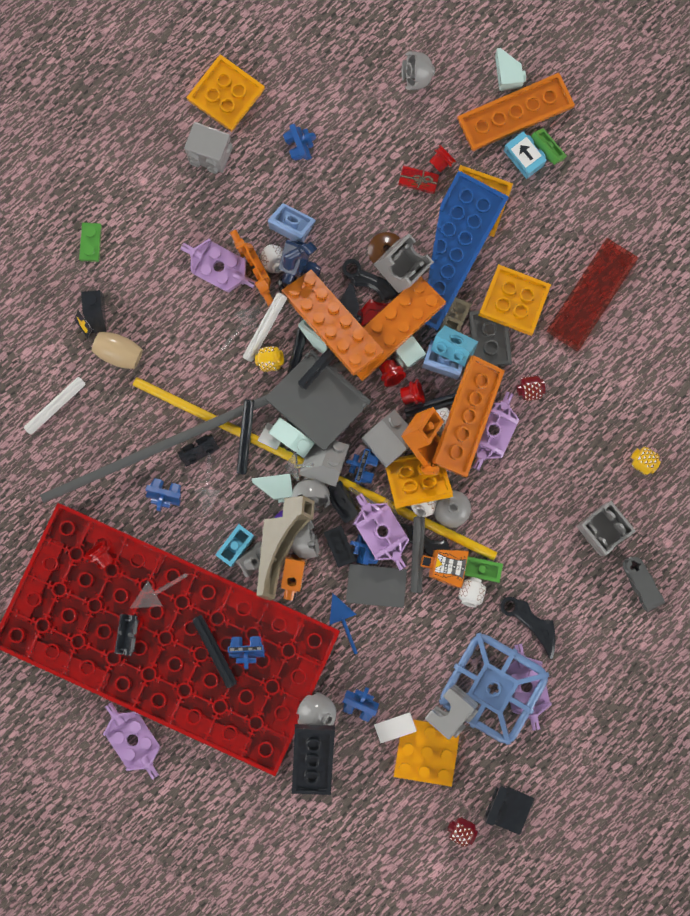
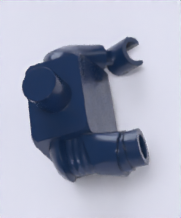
(295, 260)

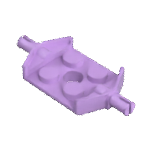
(207, 255)
(495, 445)
(368, 522)
(520, 671)
(137, 756)

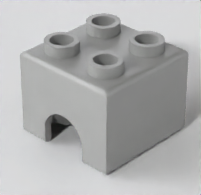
(208, 148)
(402, 264)
(605, 528)
(451, 722)

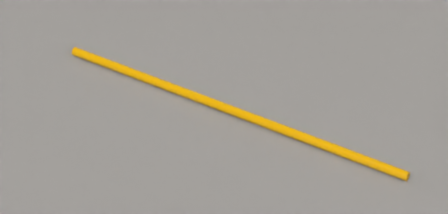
(285, 454)

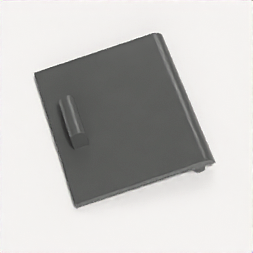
(323, 407)

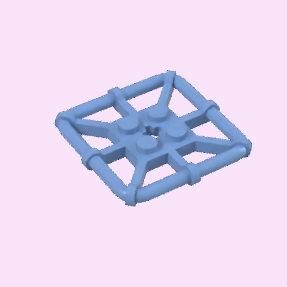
(506, 684)

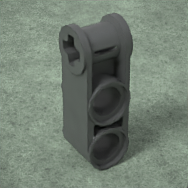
(643, 584)

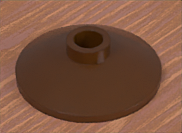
(378, 242)

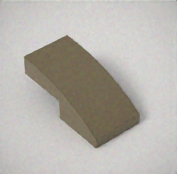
(456, 314)

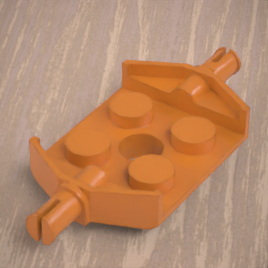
(247, 250)

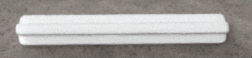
(264, 327)
(54, 405)

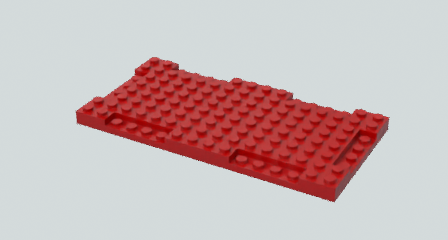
(69, 623)

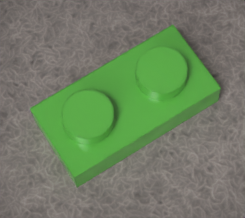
(551, 150)
(90, 242)
(483, 569)

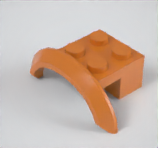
(423, 438)

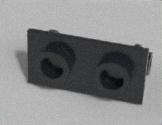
(191, 454)
(125, 635)

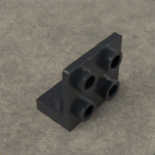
(508, 808)

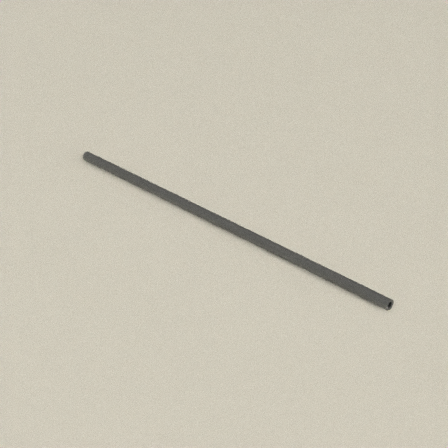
(156, 448)

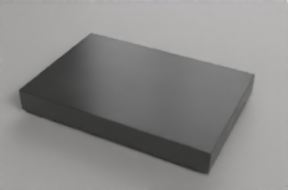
(492, 340)
(376, 586)

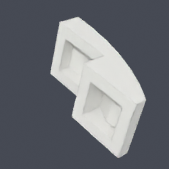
(395, 727)

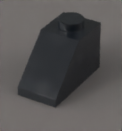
(352, 303)
(94, 310)

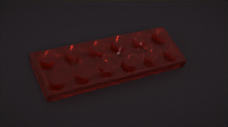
(592, 294)

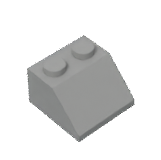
(386, 438)
(327, 463)

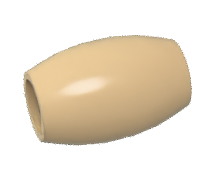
(117, 350)

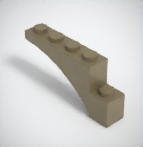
(277, 541)

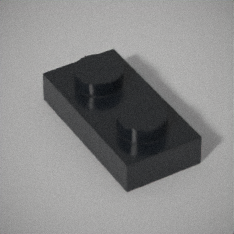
(343, 502)
(339, 546)

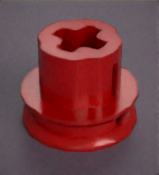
(441, 159)
(391, 373)
(413, 393)
(99, 555)

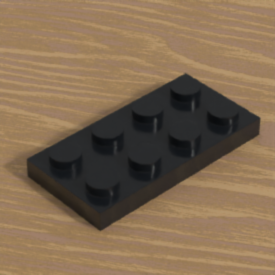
(313, 759)

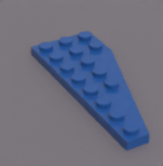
(461, 231)

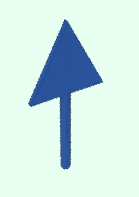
(340, 612)

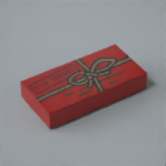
(418, 179)

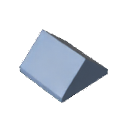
(291, 223)
(440, 364)

